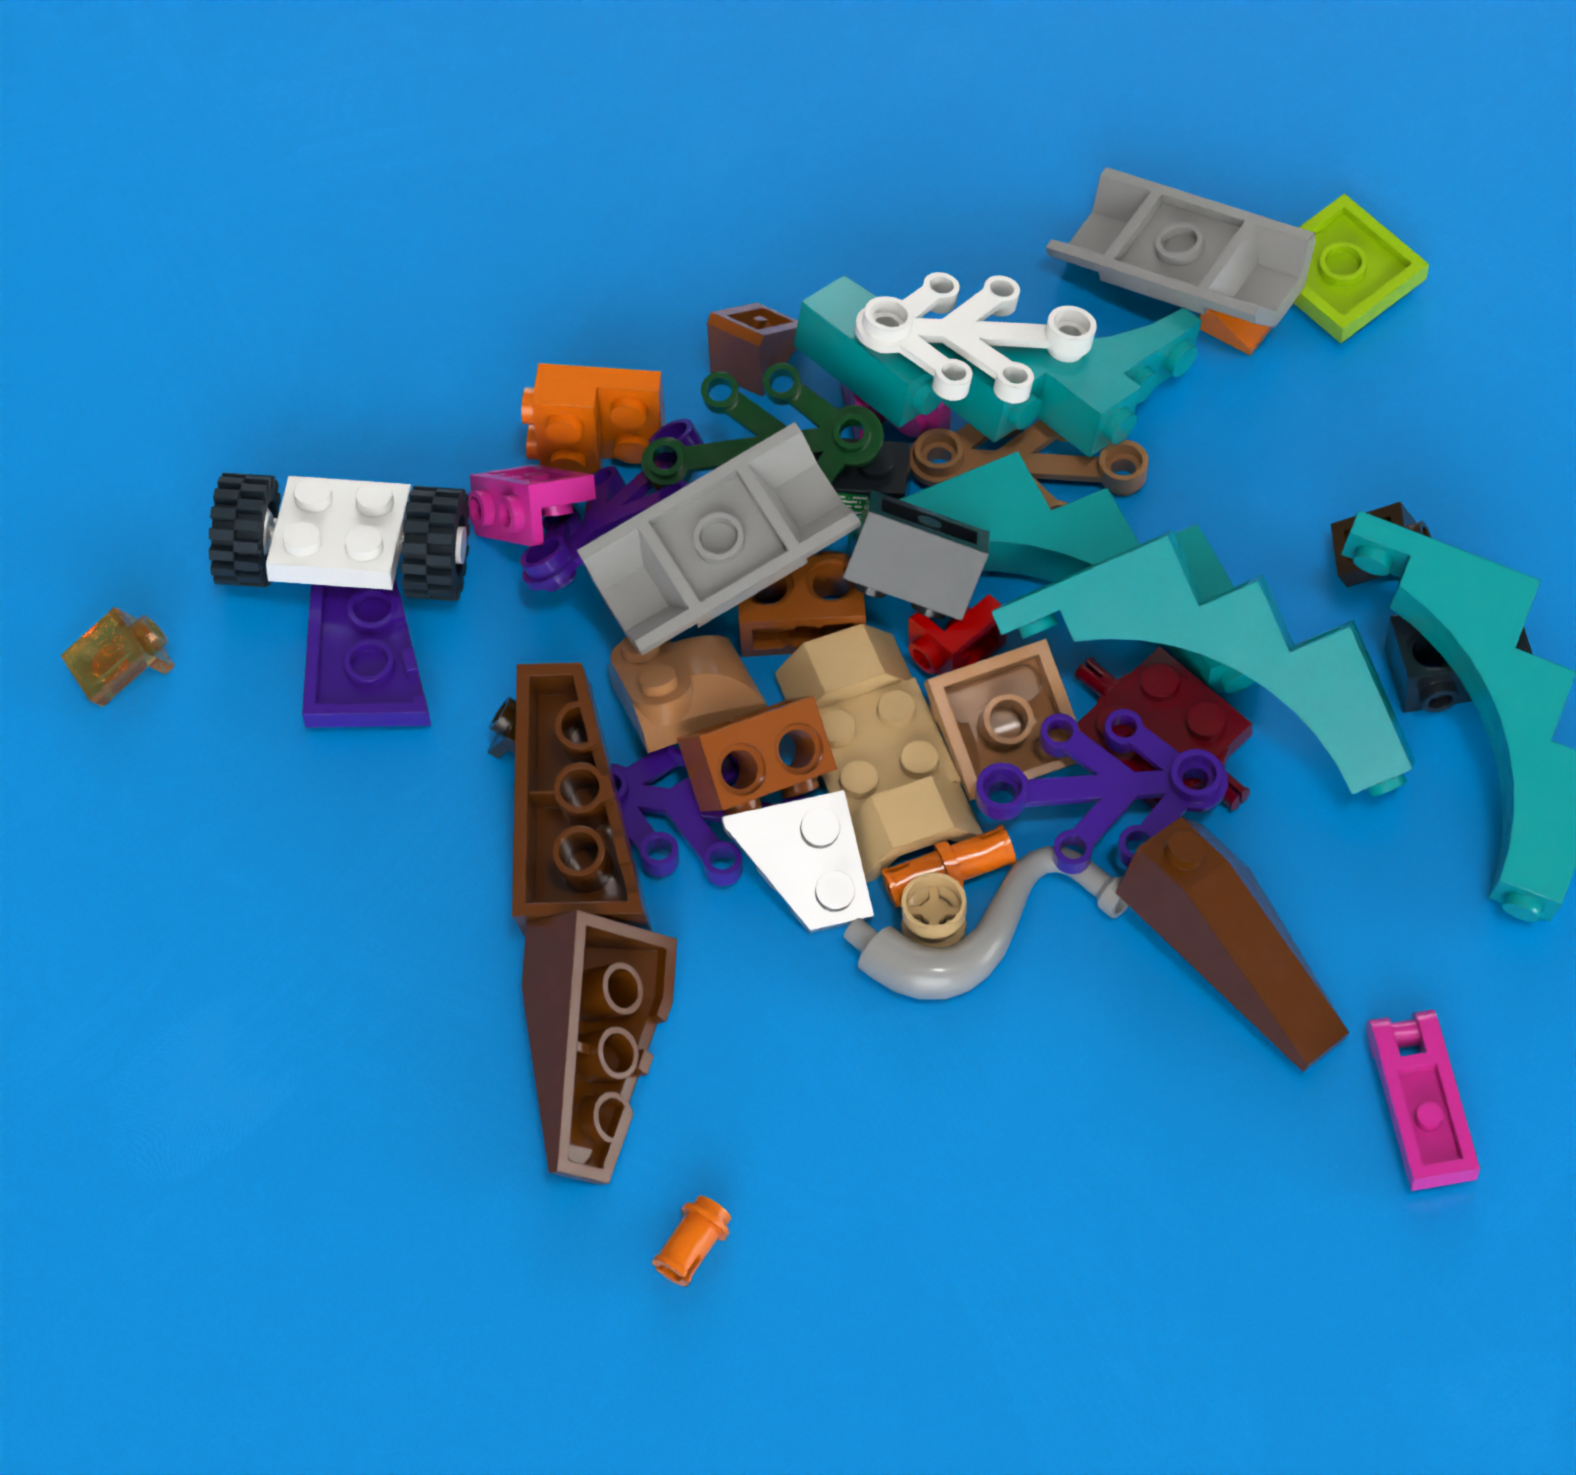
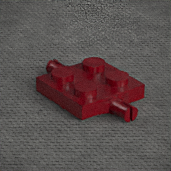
(1173, 708)

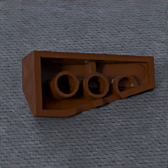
(1231, 934)

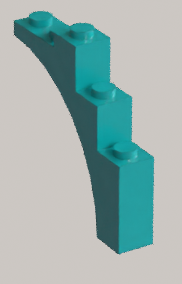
(1080, 400)

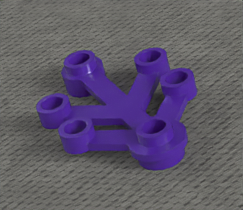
(556, 560)
(1111, 785)
(682, 811)

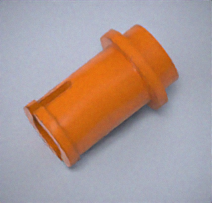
(692, 1240)

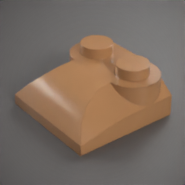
(681, 687)
(997, 711)

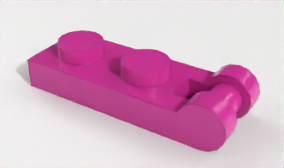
(1423, 1101)

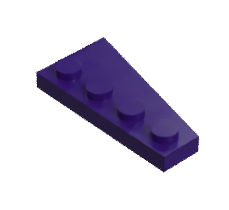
(360, 661)

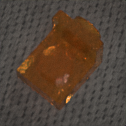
(115, 654)

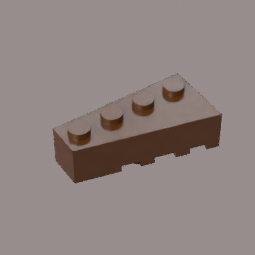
(567, 807)

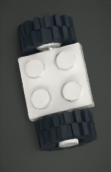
(339, 534)

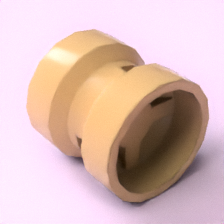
(934, 900)

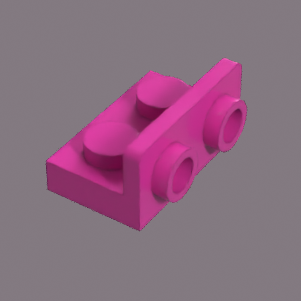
(513, 500)

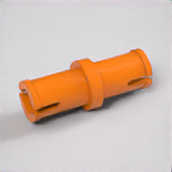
(959, 861)

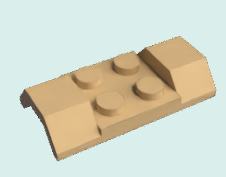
(884, 745)

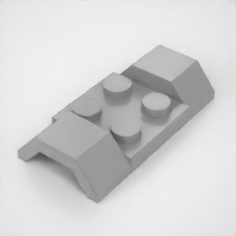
(1190, 250)
(717, 540)

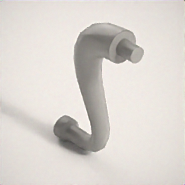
(958, 968)

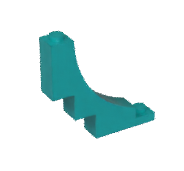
(1058, 542)
(1156, 599)
(1474, 620)

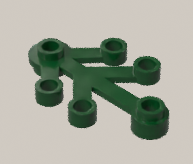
(821, 440)

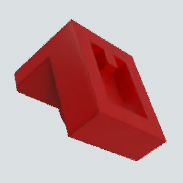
(960, 643)

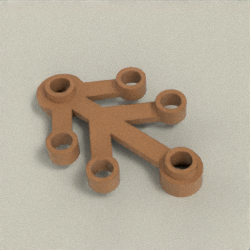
(962, 456)

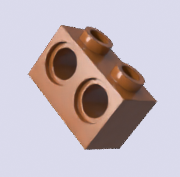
(800, 608)
(755, 745)

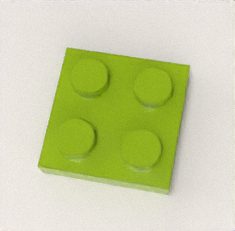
(1355, 269)

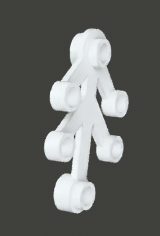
(898, 327)

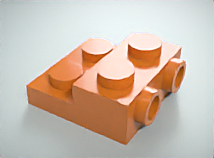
(591, 415)

